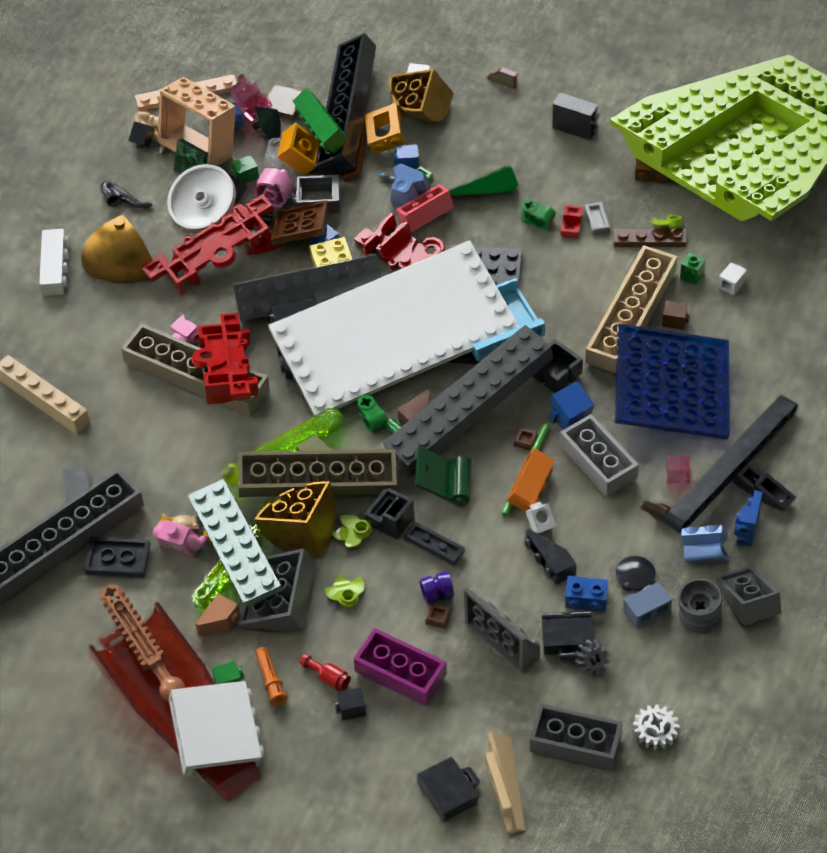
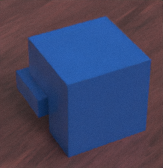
(570, 405)

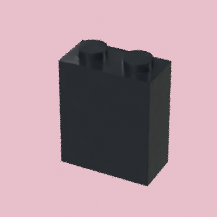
(575, 116)

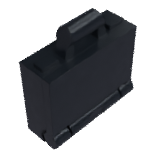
(565, 632)
(449, 788)

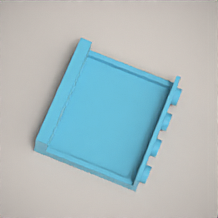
(522, 313)

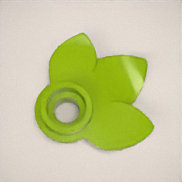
(672, 221)
(351, 530)
(345, 589)

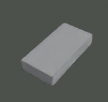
(597, 218)

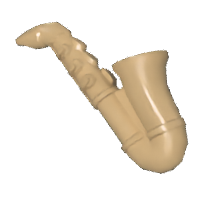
(152, 120)

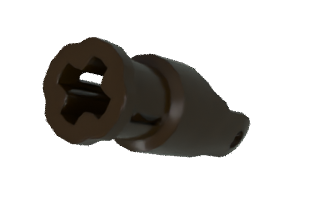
(656, 510)

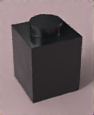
(141, 135)
(350, 704)

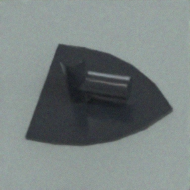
(268, 121)

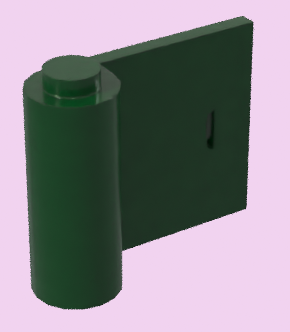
(444, 477)

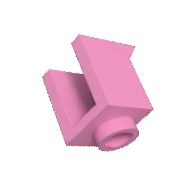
(185, 330)

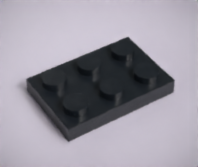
(117, 557)

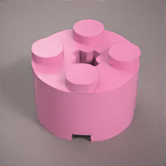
(275, 186)

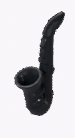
(115, 194)

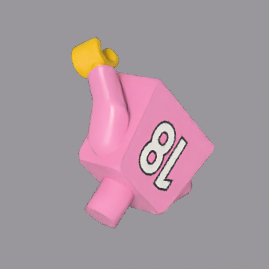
(178, 537)

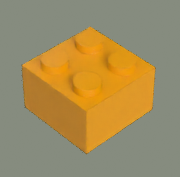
(298, 149)

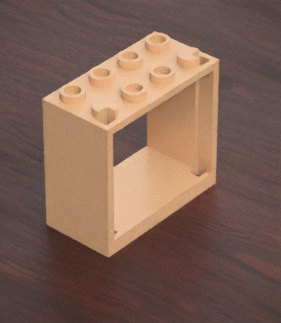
(219, 112)

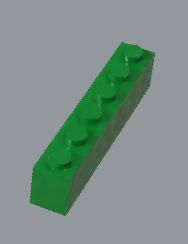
(319, 121)

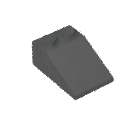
(749, 595)

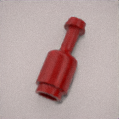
(328, 673)

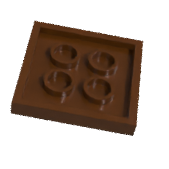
(300, 222)

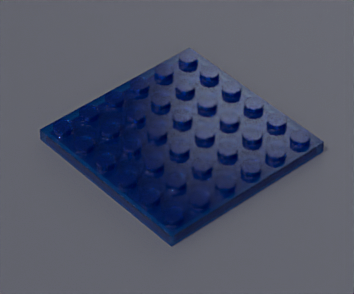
(672, 381)

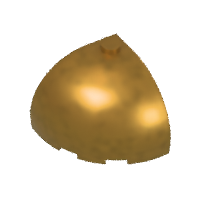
(421, 94)
(116, 253)
(300, 519)

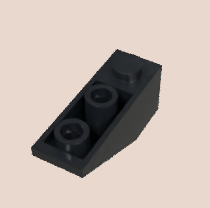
(554, 558)

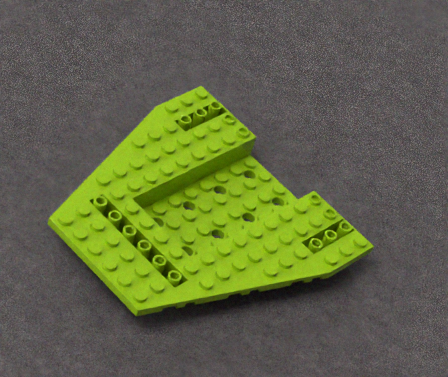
(738, 138)

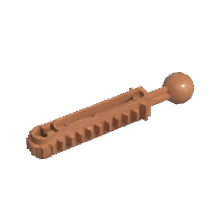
(139, 638)

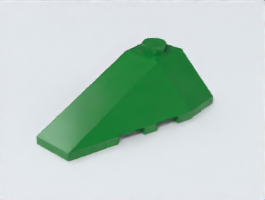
(495, 182)

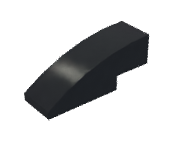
(772, 491)

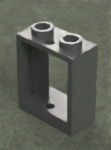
(318, 183)

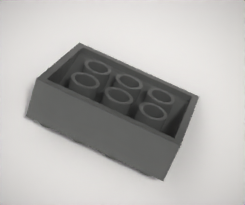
(287, 608)
(500, 632)

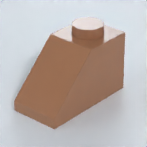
(218, 616)

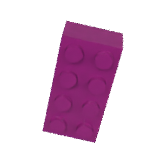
(400, 666)

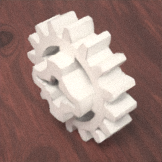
(658, 723)

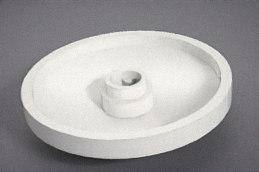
(201, 197)

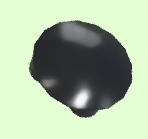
(635, 573)

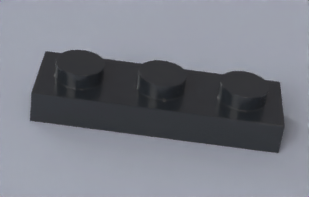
(434, 543)

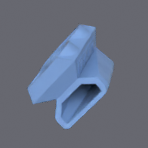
(407, 185)
(705, 544)

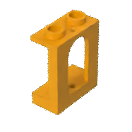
(381, 117)

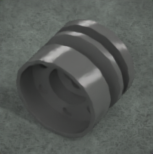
(700, 605)

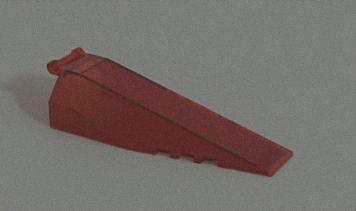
(142, 692)

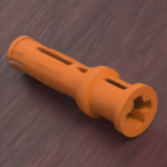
(272, 684)

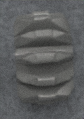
(593, 665)

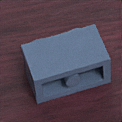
(647, 604)

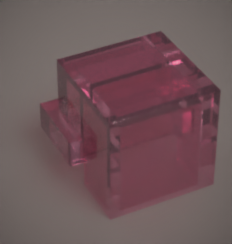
(247, 96)

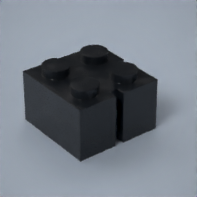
(562, 368)

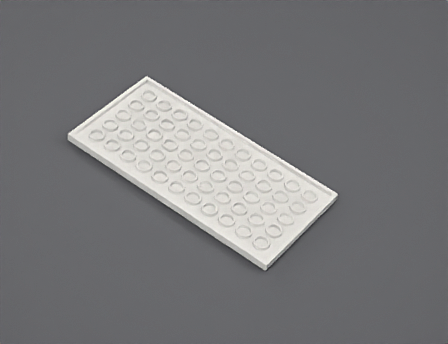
(392, 328)

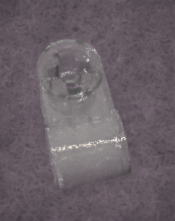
(271, 159)

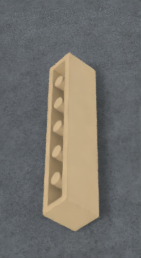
(43, 395)

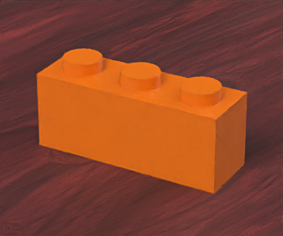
(531, 480)

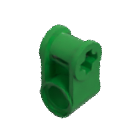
(538, 215)
(371, 413)

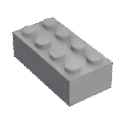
(599, 455)

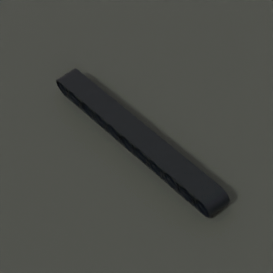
(730, 464)

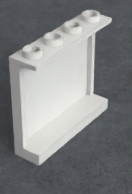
(215, 726)

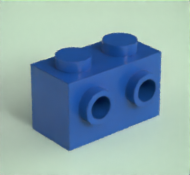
(586, 593)

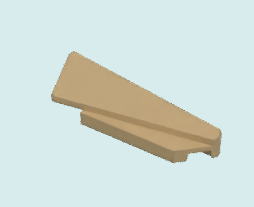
(503, 776)

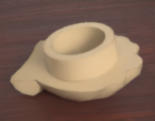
(188, 521)

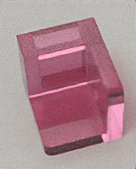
(678, 469)

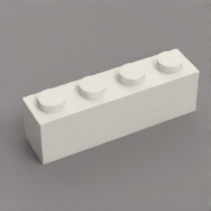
(54, 262)

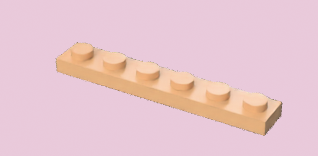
(217, 86)

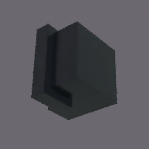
(391, 513)

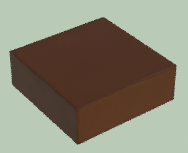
(525, 439)
(438, 616)

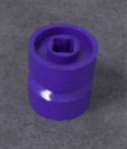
(436, 587)

